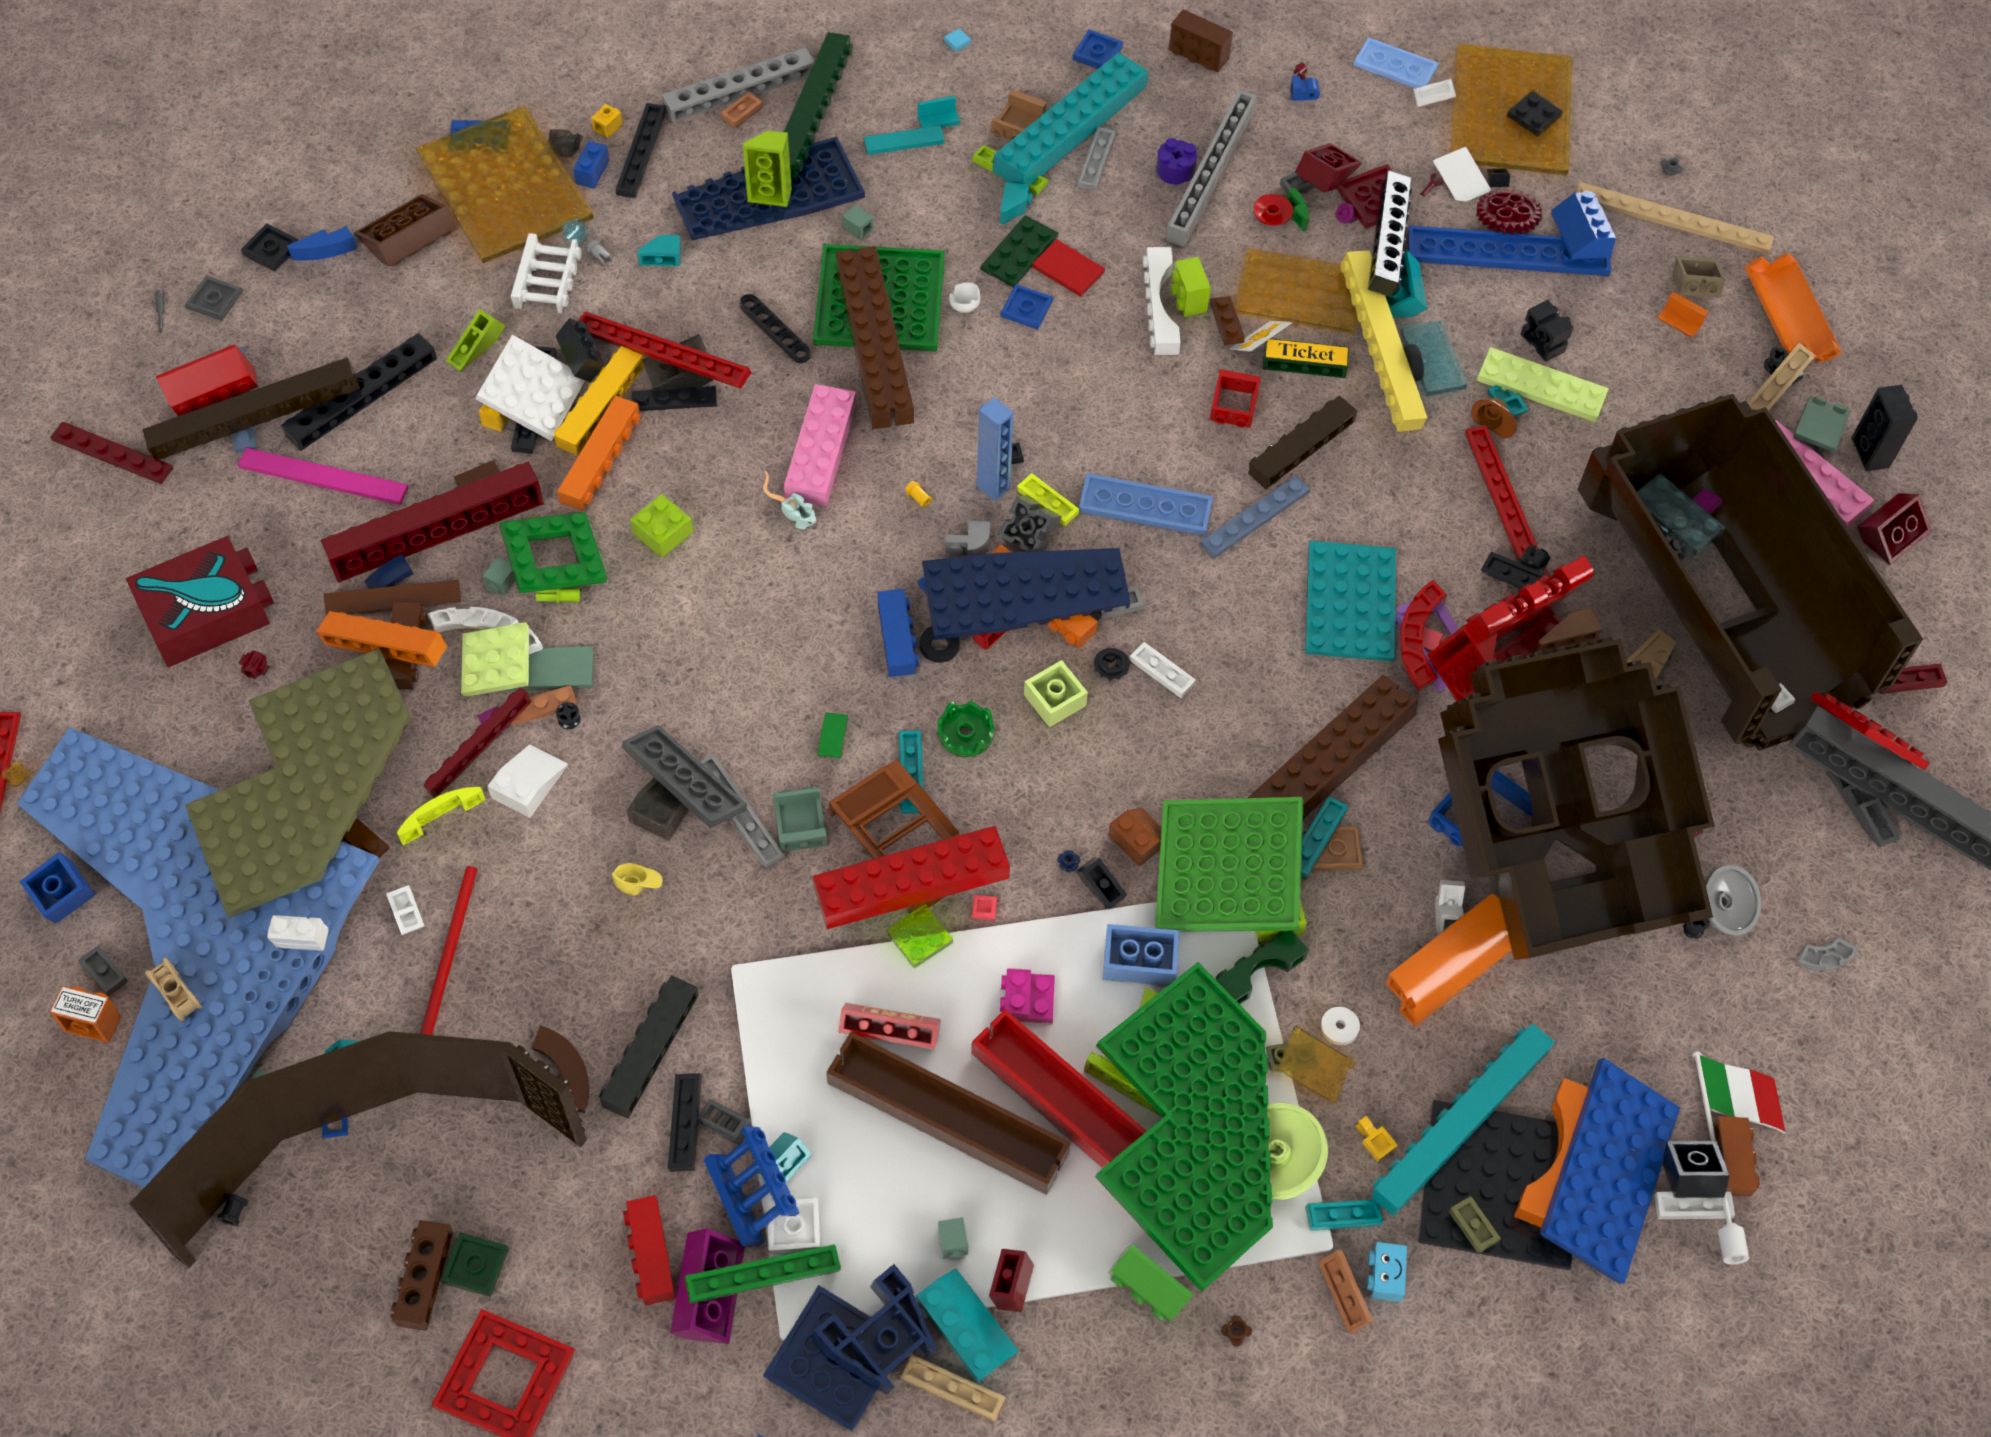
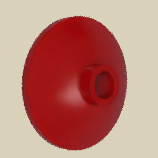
(1273, 203)

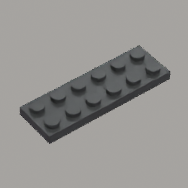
(684, 776)

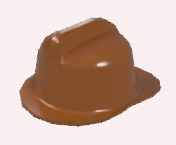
(1495, 416)

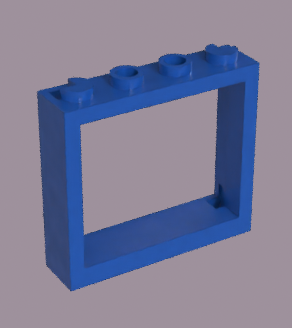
(1501, 785)

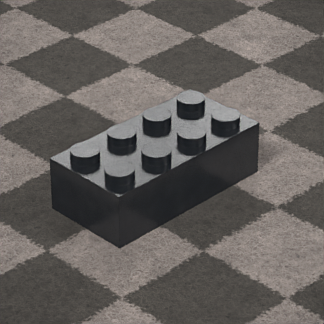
(1884, 427)

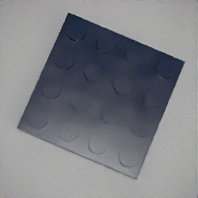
(812, 1376)

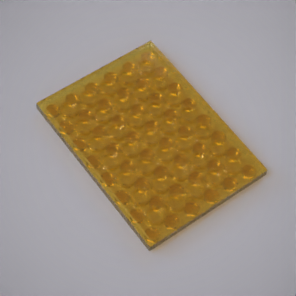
(1493, 82)
(503, 183)

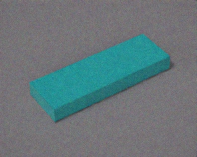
(1343, 1214)

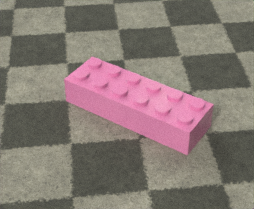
(820, 444)
(1843, 494)

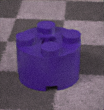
(1176, 161)

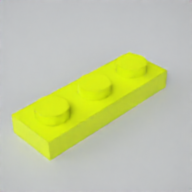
(1048, 498)

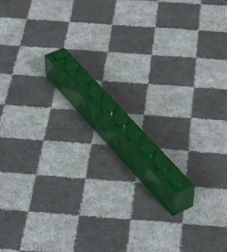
(816, 97)

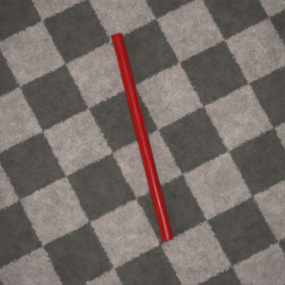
(449, 951)

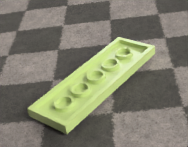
(1543, 384)

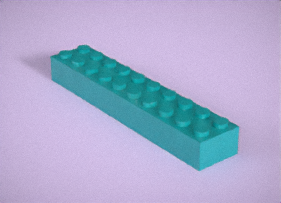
(1070, 121)

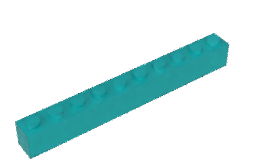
(1462, 1119)

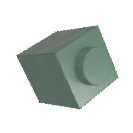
(858, 222)
(499, 576)
(953, 1238)

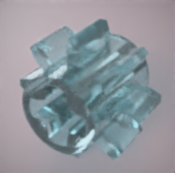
(574, 230)

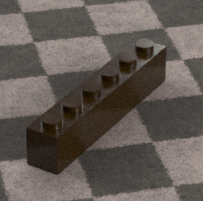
(1302, 442)

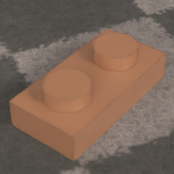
(741, 110)

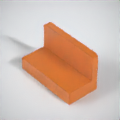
(1683, 314)

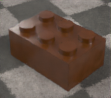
(1200, 40)

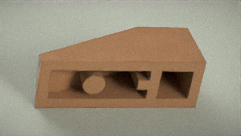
(1575, 628)

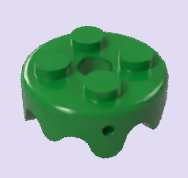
(966, 716)

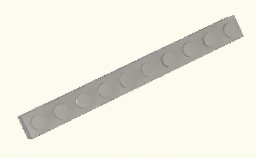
(1211, 169)

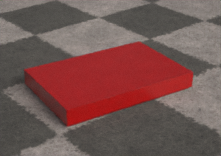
(1068, 267)

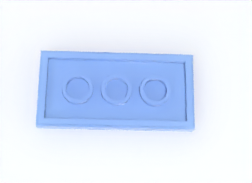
(1395, 63)

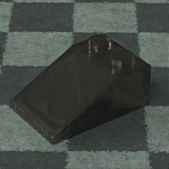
(669, 377)
(657, 810)

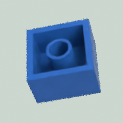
(57, 887)

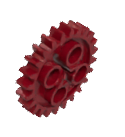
(1509, 211)

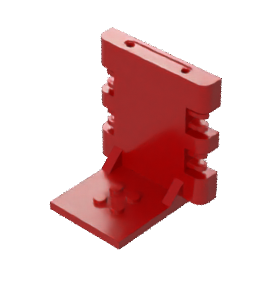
(1476, 640)

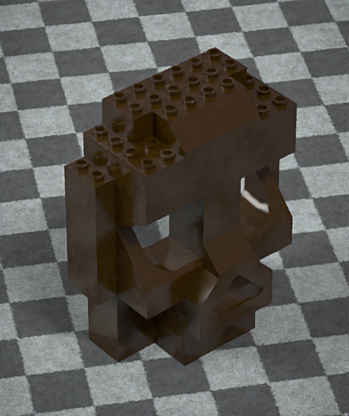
(1644, 852)

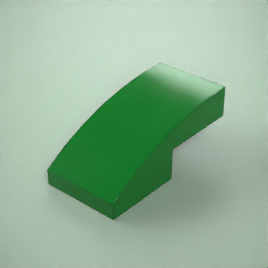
(1300, 210)
(832, 735)

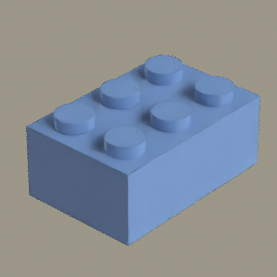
(1140, 955)

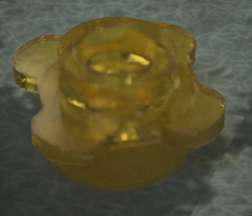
(16, 780)

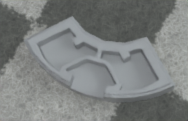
(1826, 957)

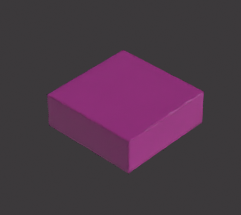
(1708, 501)

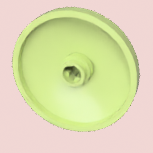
(1296, 1150)

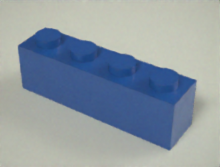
(896, 632)

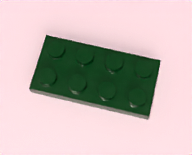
(1018, 251)

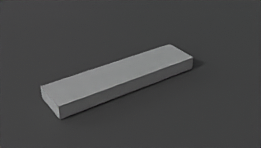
(1096, 158)

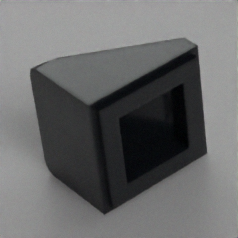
(1498, 177)

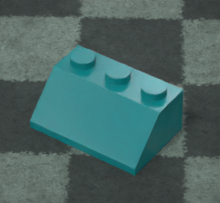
(1410, 296)

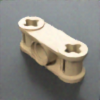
(181, 1000)

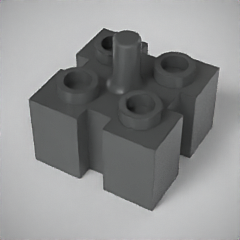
(1029, 524)

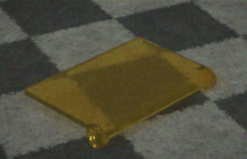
(1315, 1064)

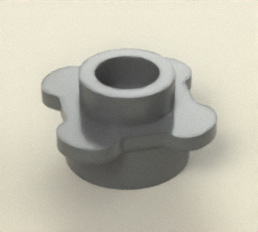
(1671, 166)

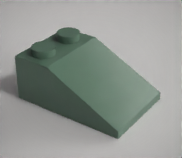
(1822, 423)

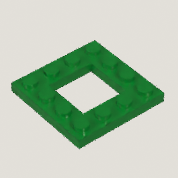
(531, 579)

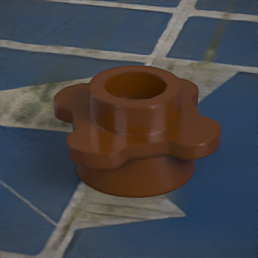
(1236, 1323)

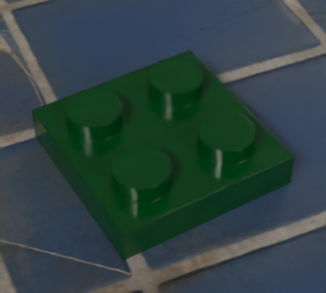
(475, 1264)

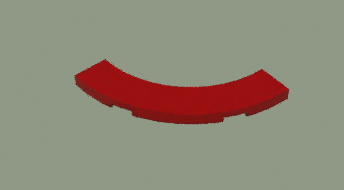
(1412, 635)

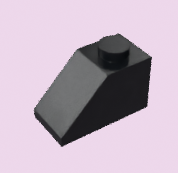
(1101, 882)

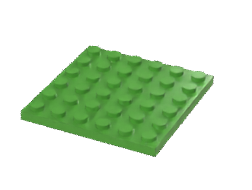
(1230, 865)

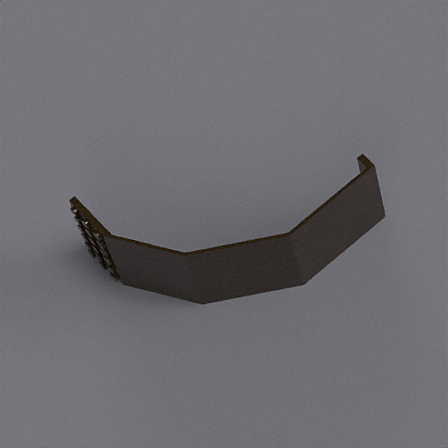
(326, 1091)

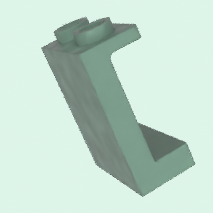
(799, 819)

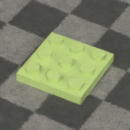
(495, 659)

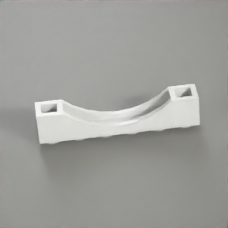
(1165, 333)

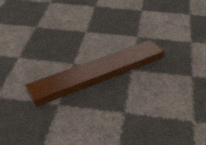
(383, 598)

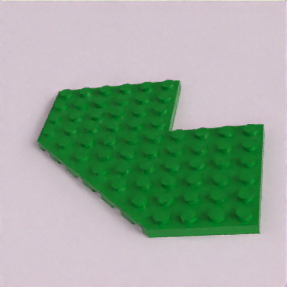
(1204, 1168)

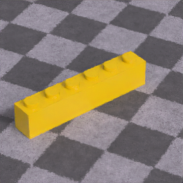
(612, 381)

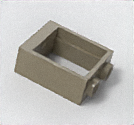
(1689, 277)

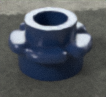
(1068, 866)

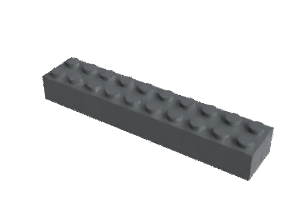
(1897, 784)

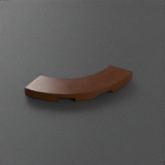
(568, 1062)

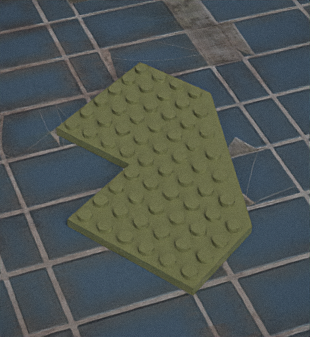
(327, 750)

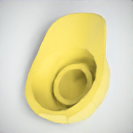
(633, 878)

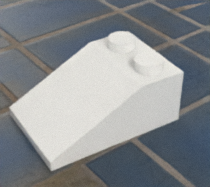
(526, 780)

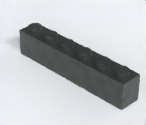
(648, 1047)

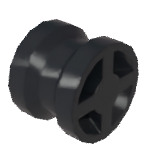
(566, 710)

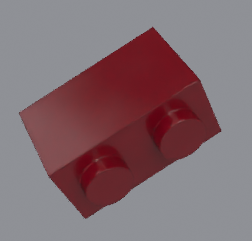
(1011, 1280)

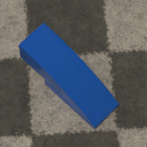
(322, 245)

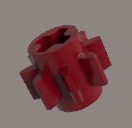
(253, 664)

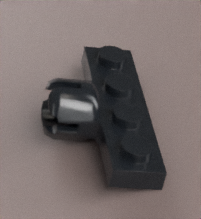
(1520, 572)

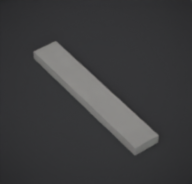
(748, 822)

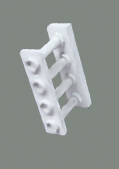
(529, 263)

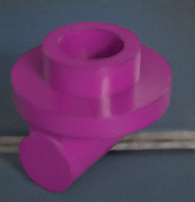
(1345, 213)

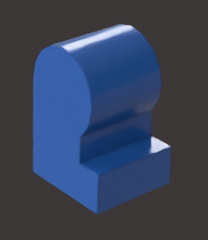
(1304, 89)

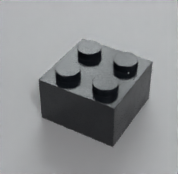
(1695, 1169)

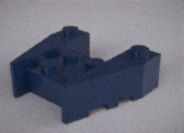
(884, 1338)

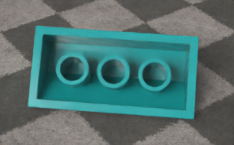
(966, 1325)

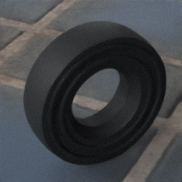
(1415, 361)
(934, 655)

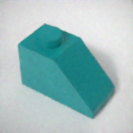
(1014, 201)
(661, 251)

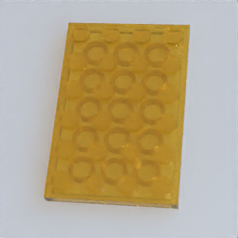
(1295, 291)

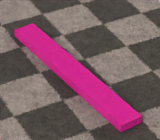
(323, 476)

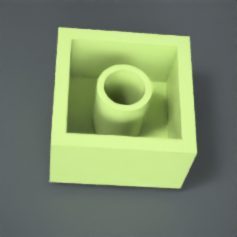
(1055, 693)

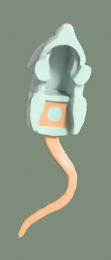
(794, 508)

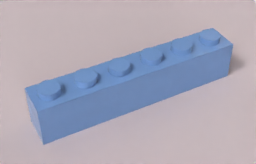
(994, 448)

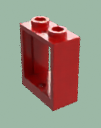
(1247, 384)

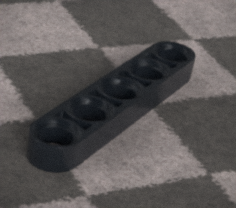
(772, 320)

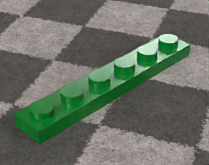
(762, 1273)

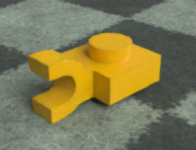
(1377, 1141)

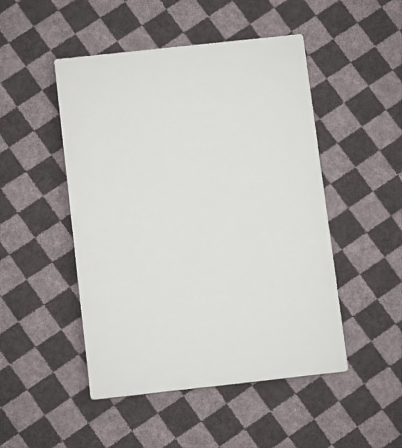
(890, 1183)

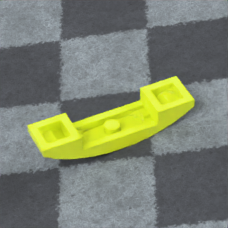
(436, 807)

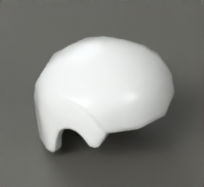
(965, 297)

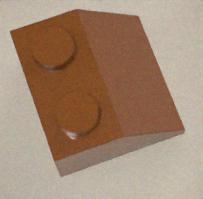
(1136, 834)

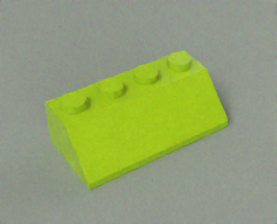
(768, 168)

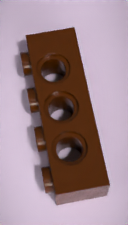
(418, 1315)

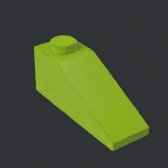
(475, 340)

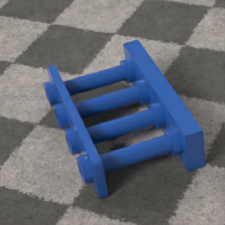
(730, 1189)

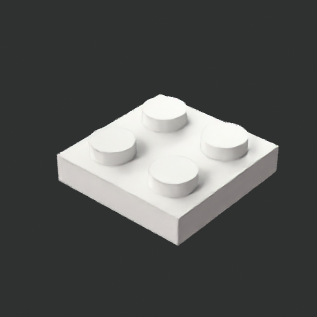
(795, 1232)

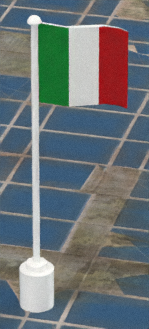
(1737, 1094)

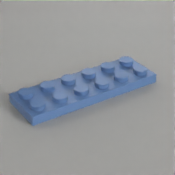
(1145, 504)

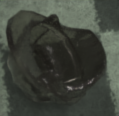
(564, 142)

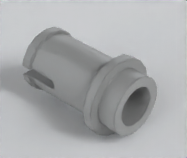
(595, 248)

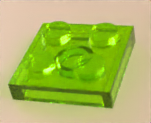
(919, 936)

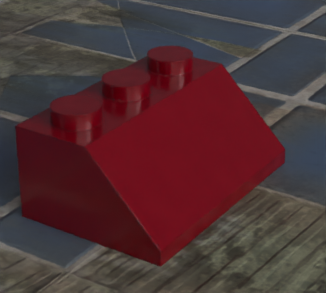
(1895, 527)

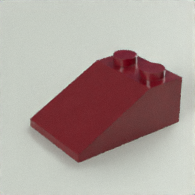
(1326, 166)

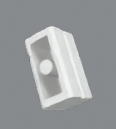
(297, 932)

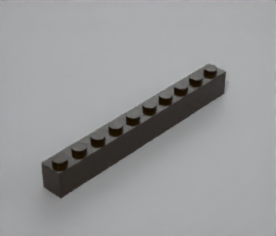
(251, 409)

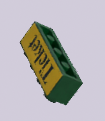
(1306, 358)

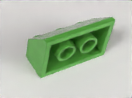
(1149, 1284)

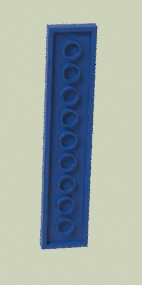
(1499, 251)

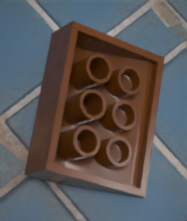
(406, 229)

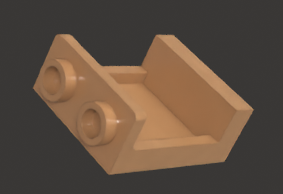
(1017, 114)

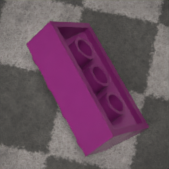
(711, 1318)

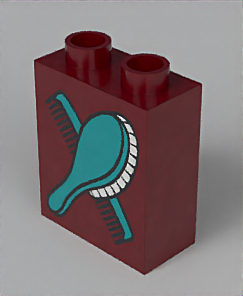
(201, 600)

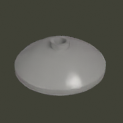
(1733, 900)

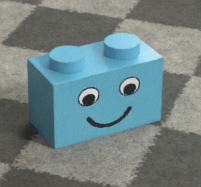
(1388, 1271)

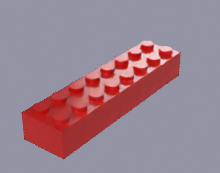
(911, 877)

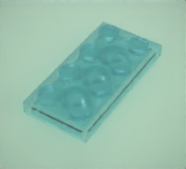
(1440, 363)
(1679, 514)

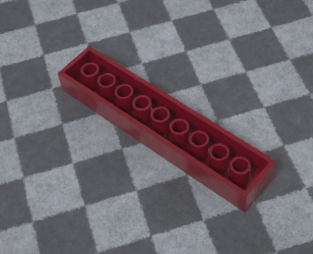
(433, 521)

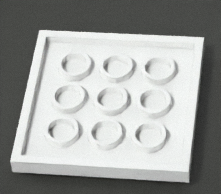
(530, 388)

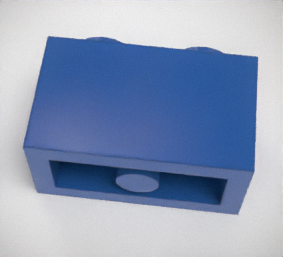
(591, 164)

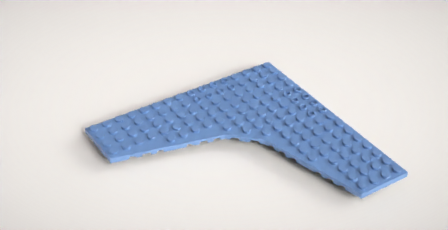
(137, 834)

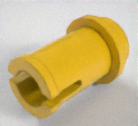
(913, 489)

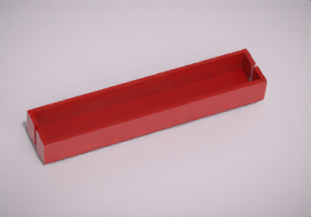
(1055, 1089)

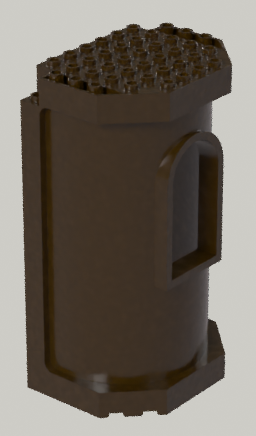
(1818, 599)

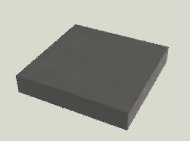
(213, 298)

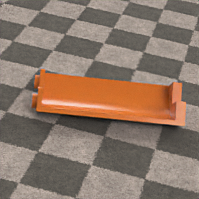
(1792, 306)
(1451, 961)

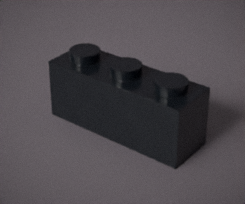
(580, 349)

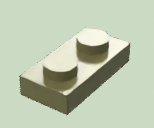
(1474, 1224)

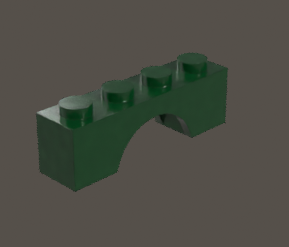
(1282, 952)

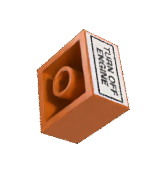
(85, 1013)

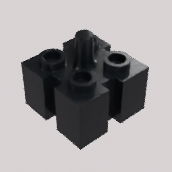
(1547, 330)

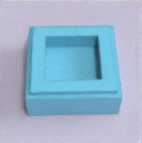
(957, 39)

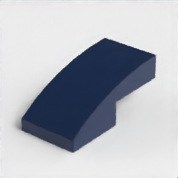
(389, 573)

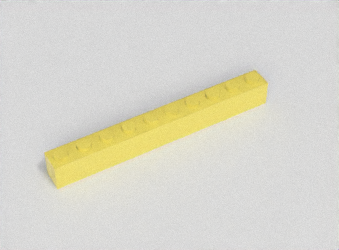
(1384, 344)

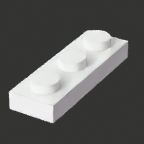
(1162, 670)
(1691, 1208)

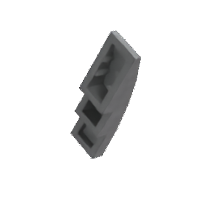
(1868, 812)

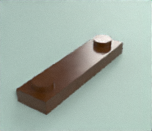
(364, 839)

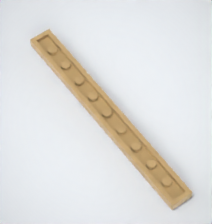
(1680, 219)

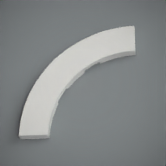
(476, 618)

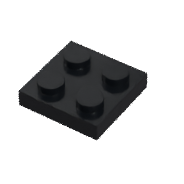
(1534, 113)
(269, 247)

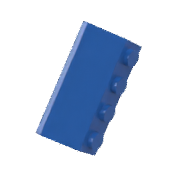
(1584, 226)

